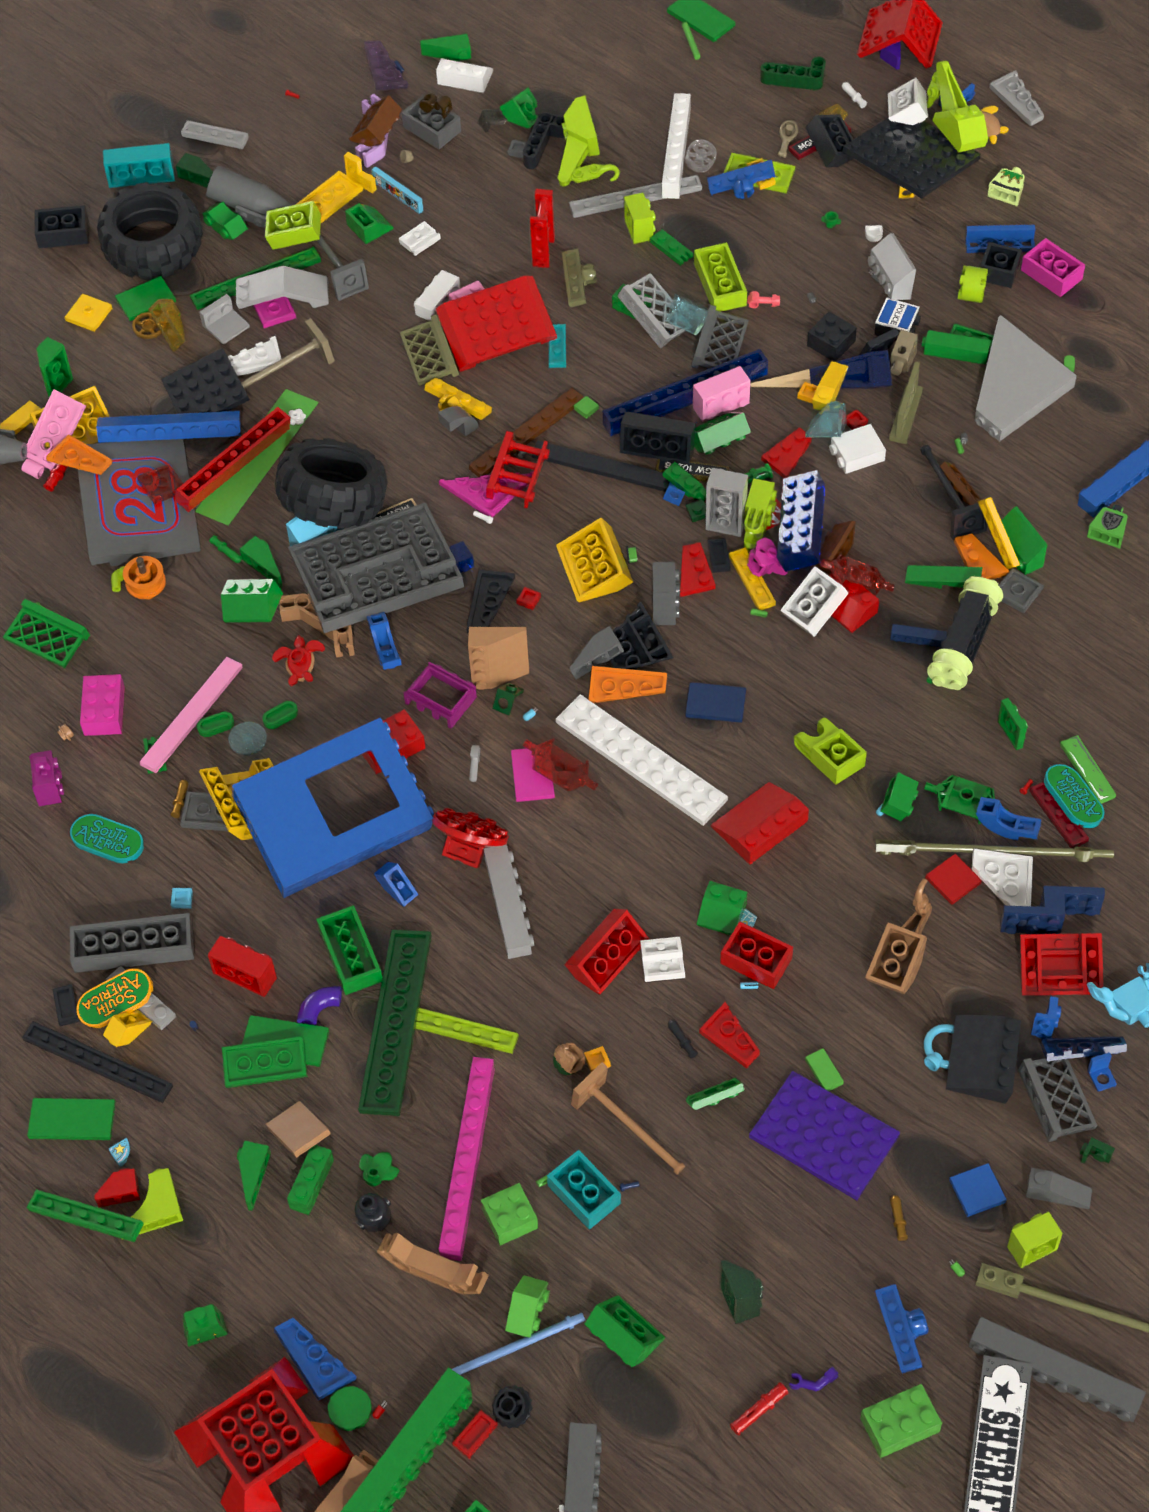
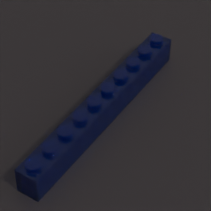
(680, 393)

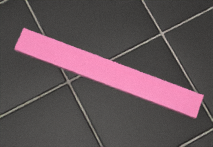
(191, 715)

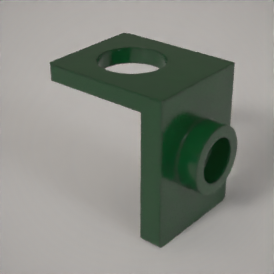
(509, 692)

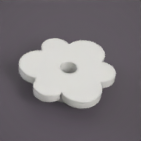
(297, 417)

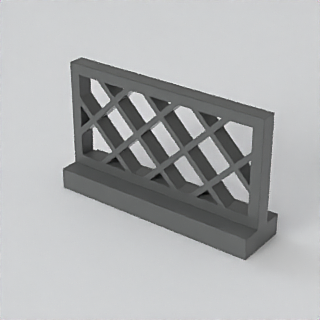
(707, 334)
(1042, 1104)

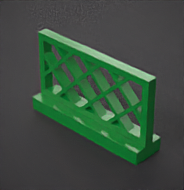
(51, 619)

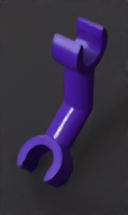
(828, 1377)

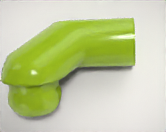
(116, 579)

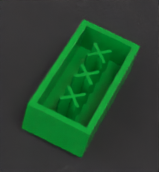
(349, 950)

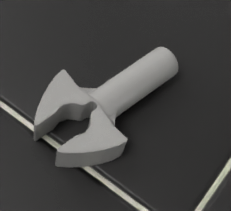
(475, 758)

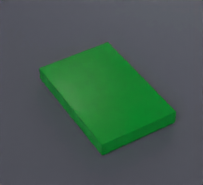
(142, 297)

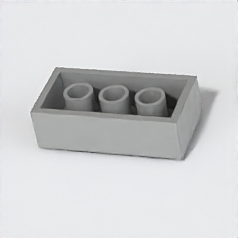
(726, 502)

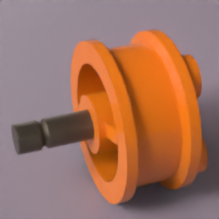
(144, 577)

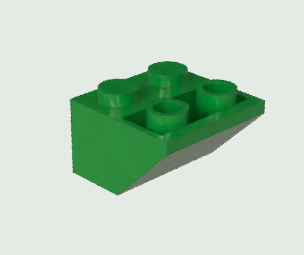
(367, 222)

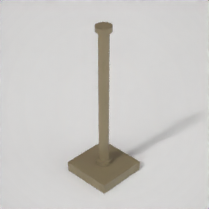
(318, 342)

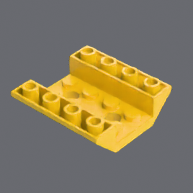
(221, 792)

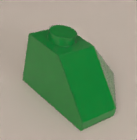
(521, 109)

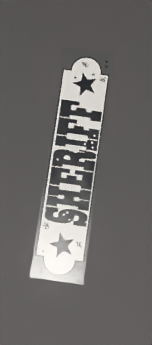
(998, 1436)

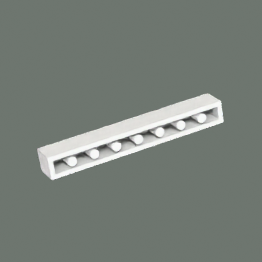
(676, 146)

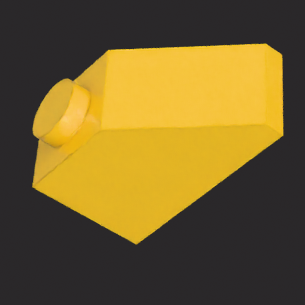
(126, 1027)

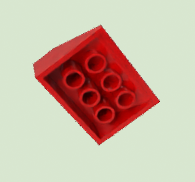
(761, 821)

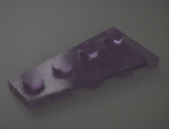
(383, 68)

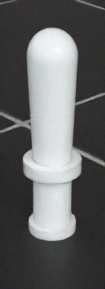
(856, 97)

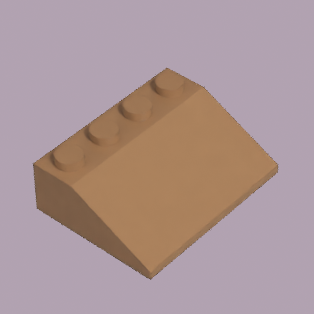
(497, 655)

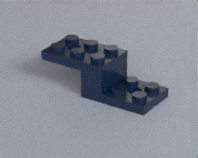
(1053, 906)

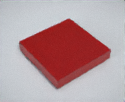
(953, 879)

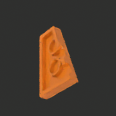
(79, 455)

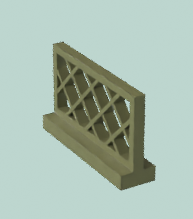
(441, 343)
(907, 408)

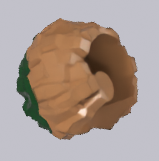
(568, 1058)

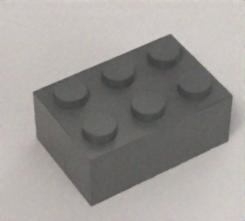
(431, 125)
(665, 593)

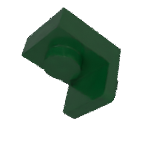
(1098, 1149)

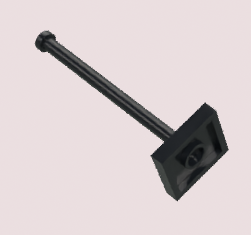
(963, 519)

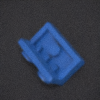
(1045, 1023)

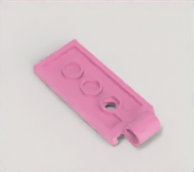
(54, 424)

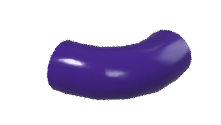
(318, 1001)

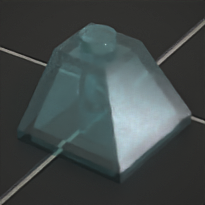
(829, 421)

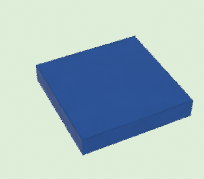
(978, 1190)

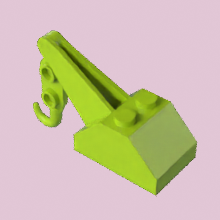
(957, 121)
(580, 142)

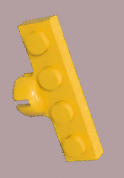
(451, 396)

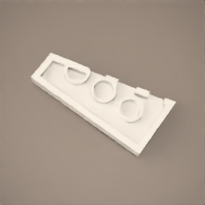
(256, 358)

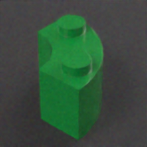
(224, 221)

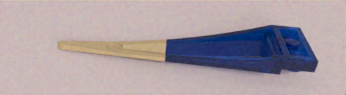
(863, 372)

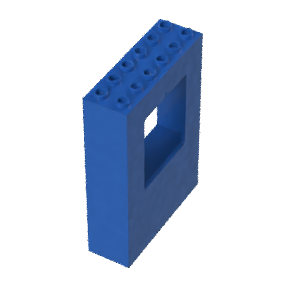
(292, 829)

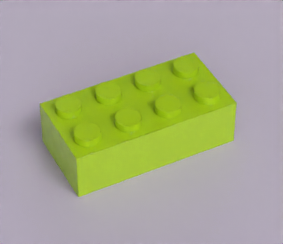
(720, 277)

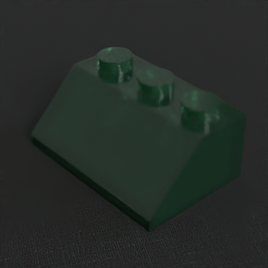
(740, 1291)

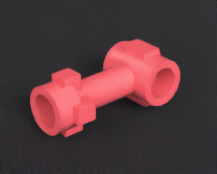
(754, 300)

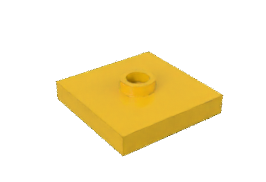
(88, 312)

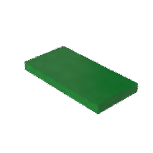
(701, 18)
(266, 1029)
(264, 1061)
(71, 1119)

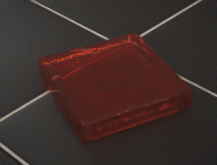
(160, 483)

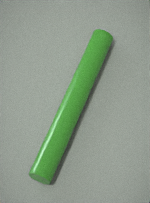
(692, 44)

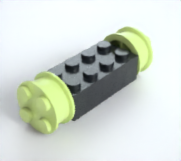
(964, 637)

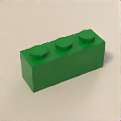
(310, 1179)

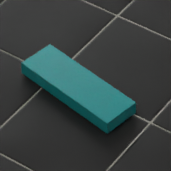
(557, 348)

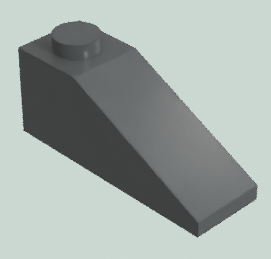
(599, 650)
(1057, 1189)

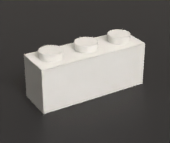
(436, 294)

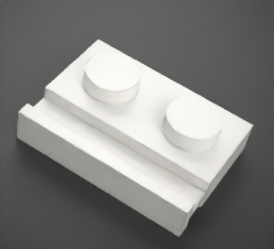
(419, 238)

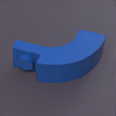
(383, 641)
(1004, 823)

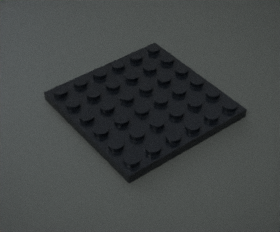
(910, 155)

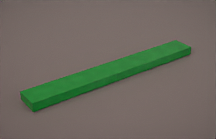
(210, 295)

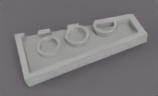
(1013, 93)

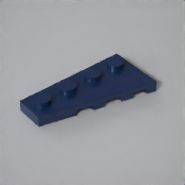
(1081, 1047)

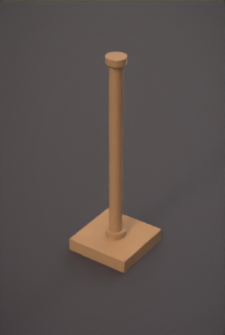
(590, 1087)

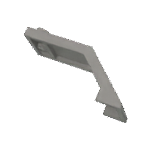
(282, 283)

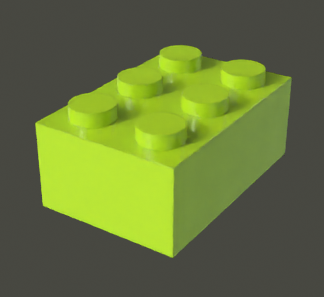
(293, 225)

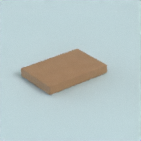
(298, 1129)

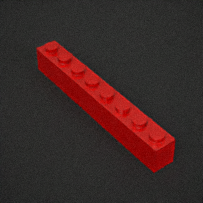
(232, 459)

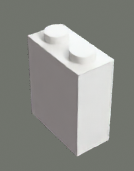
(857, 449)

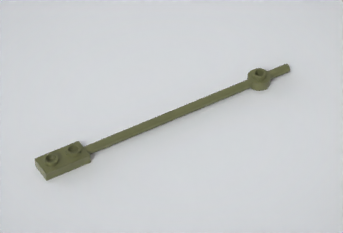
(906, 847)
(1011, 1284)

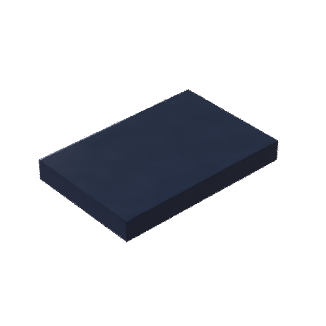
(716, 702)

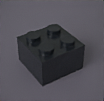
(1001, 264)
(832, 336)

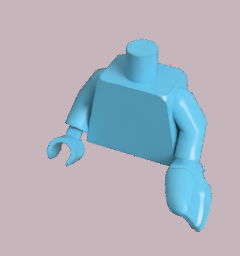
(1127, 1002)

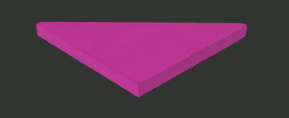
(474, 492)

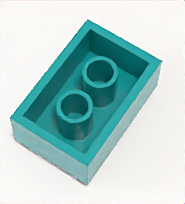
(584, 1189)

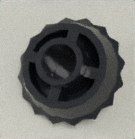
(512, 1406)

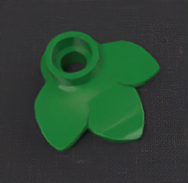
(377, 1168)

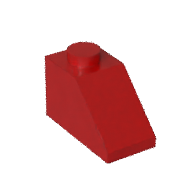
(119, 1188)

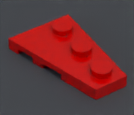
(786, 453)
(728, 1035)

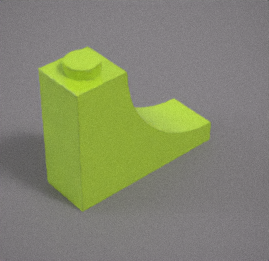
(161, 1202)

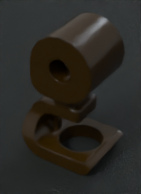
(430, 102)

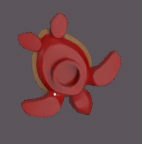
(300, 659)

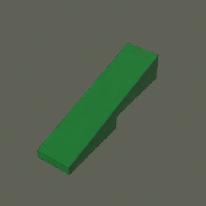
(940, 575)

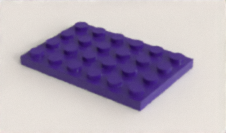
(824, 1135)

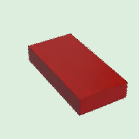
(474, 1434)

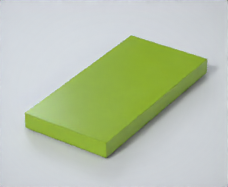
(782, 171)

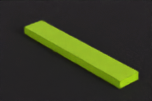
(466, 1030)

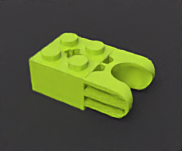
(758, 511)
(832, 751)

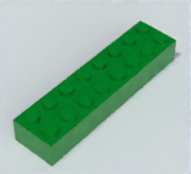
(413, 1445)

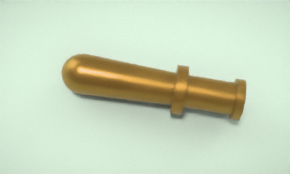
(178, 802)
(899, 1222)

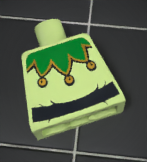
(1007, 186)

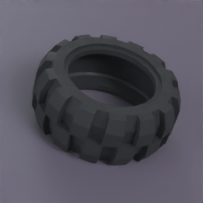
(144, 205)
(330, 483)

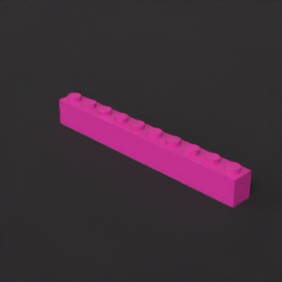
(467, 1159)

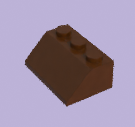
(376, 122)
(836, 543)

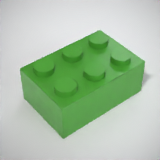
(901, 1420)

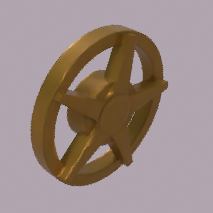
(147, 325)

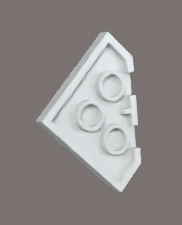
(1005, 875)

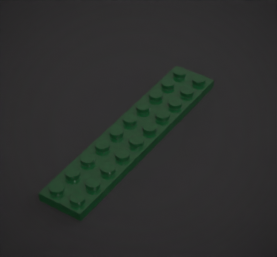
(395, 1023)

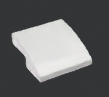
(662, 959)

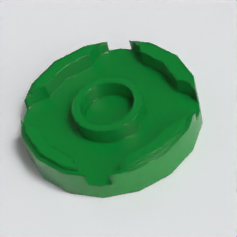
(349, 1408)

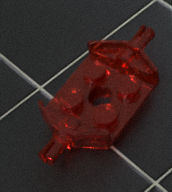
(858, 573)
(548, 755)

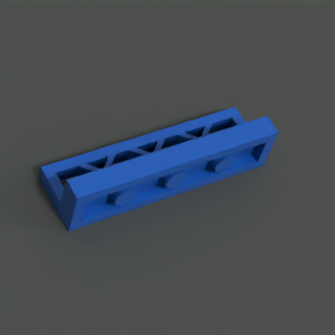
(999, 235)

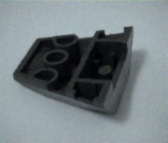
(640, 641)

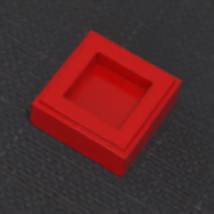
(856, 420)
(528, 598)

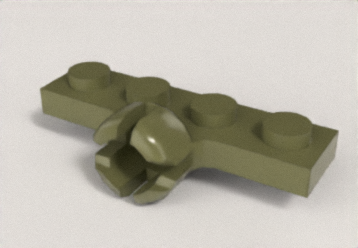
(577, 277)

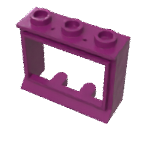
(438, 710)

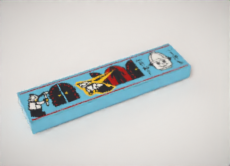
(397, 190)

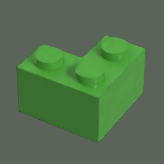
(525, 1305)

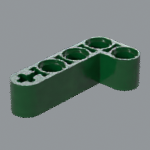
(793, 75)

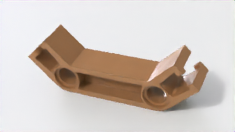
(300, 608)
(432, 1267)
(349, 1483)

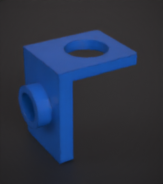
(673, 494)
(1099, 1066)

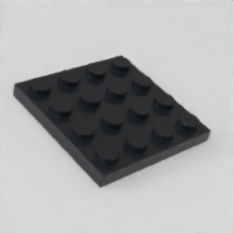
(206, 386)

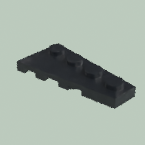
(488, 596)

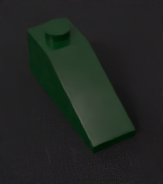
(193, 170)

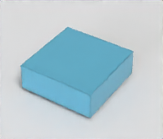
(181, 897)

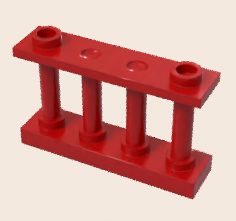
(542, 228)
(505, 458)

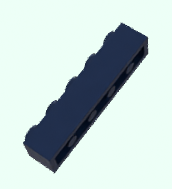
(918, 635)

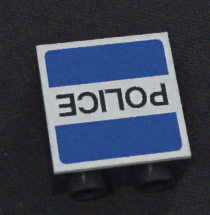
(897, 315)

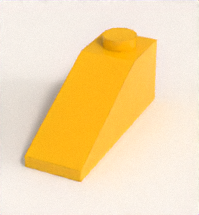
(829, 385)

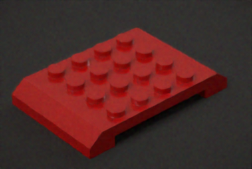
(495, 321)

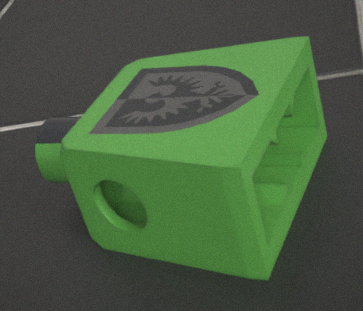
(1109, 526)

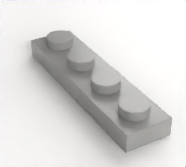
(214, 134)
(154, 1008)

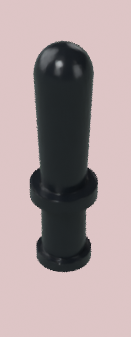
(684, 1041)

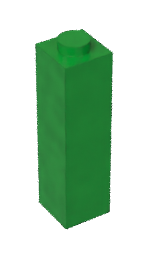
(956, 347)

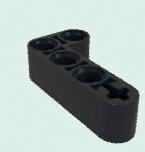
(545, 127)

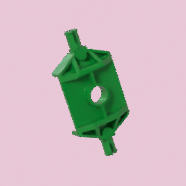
(950, 795)

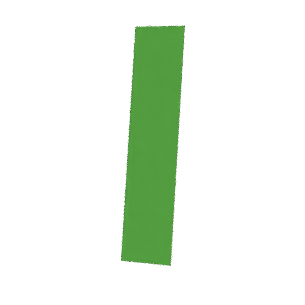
(231, 496)

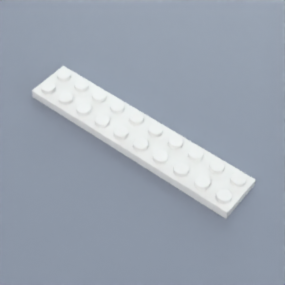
(642, 760)

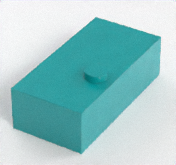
(139, 165)

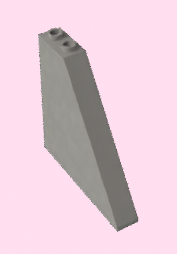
(1018, 381)

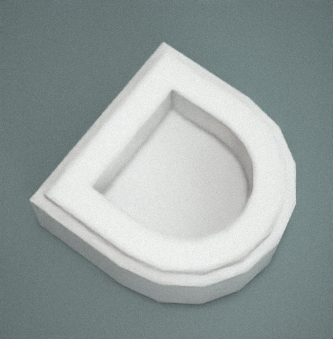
(874, 233)

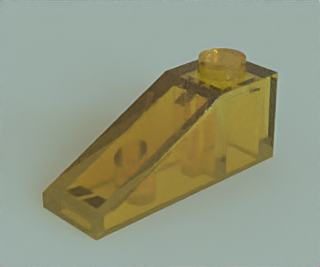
(169, 322)

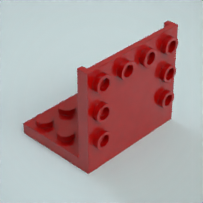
(906, 21)

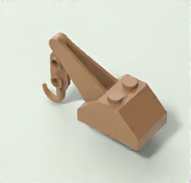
(901, 948)

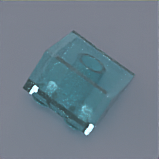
(687, 314)

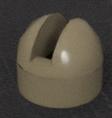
(406, 156)

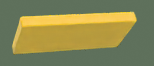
(333, 194)

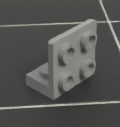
(222, 320)

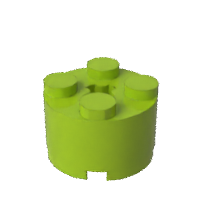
(972, 284)

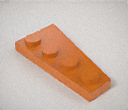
(618, 684)

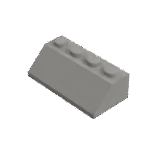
(893, 268)

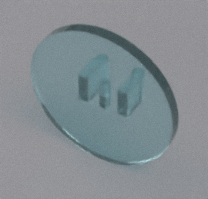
(247, 738)

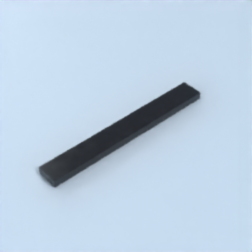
(605, 467)
(97, 1062)

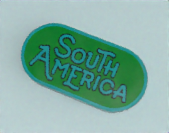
(1074, 796)
(106, 838)

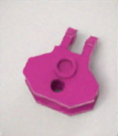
(766, 558)

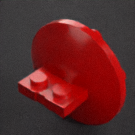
(467, 836)

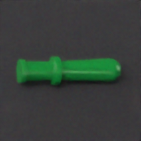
(222, 547)

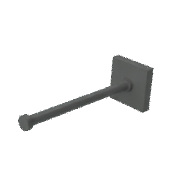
(346, 279)

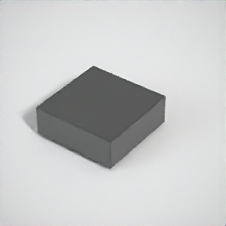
(516, 148)

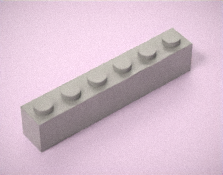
(508, 902)

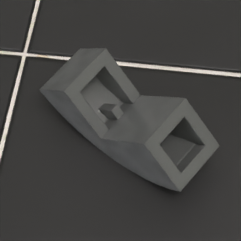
(458, 418)

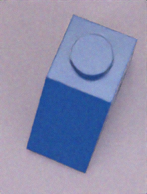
(396, 883)

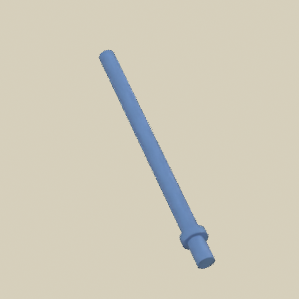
(569, 1322)

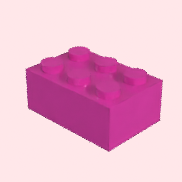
(1053, 267)
(102, 705)

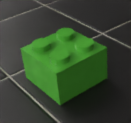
(509, 1214)

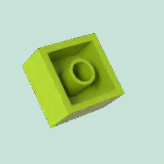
(639, 217)
(1034, 1239)

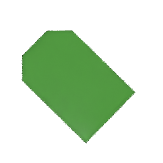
(1069, 362)

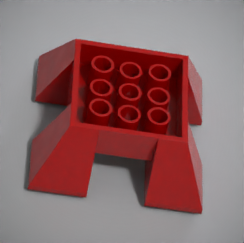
(252, 1469)

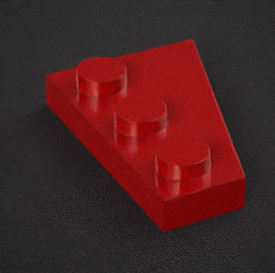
(695, 571)

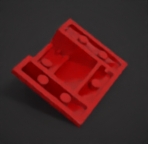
(1060, 963)

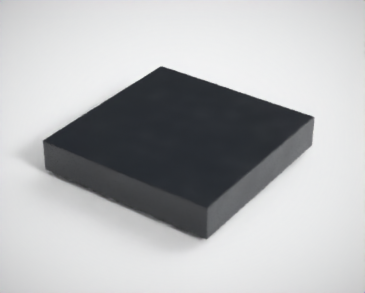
(881, 342)

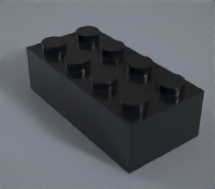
(657, 437)

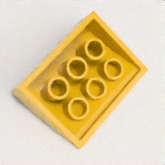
(86, 427)
(594, 561)

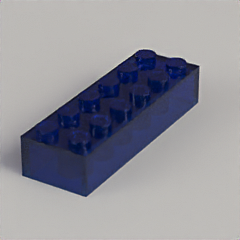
(801, 521)

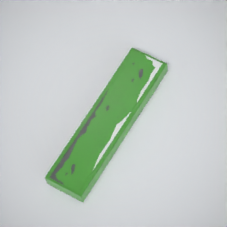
(1087, 768)

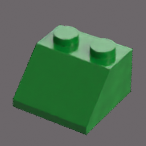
(722, 908)

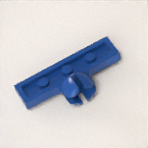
(741, 179)
(902, 1327)

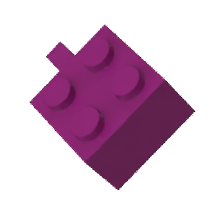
(46, 778)

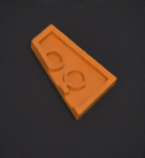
(977, 555)

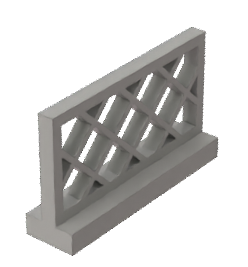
(645, 315)

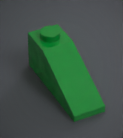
(449, 48)
(259, 557)
(253, 1163)

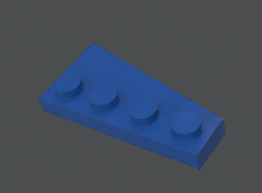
(315, 1363)

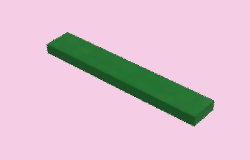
(85, 1215)

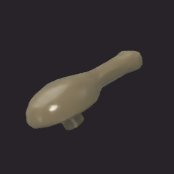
(788, 132)

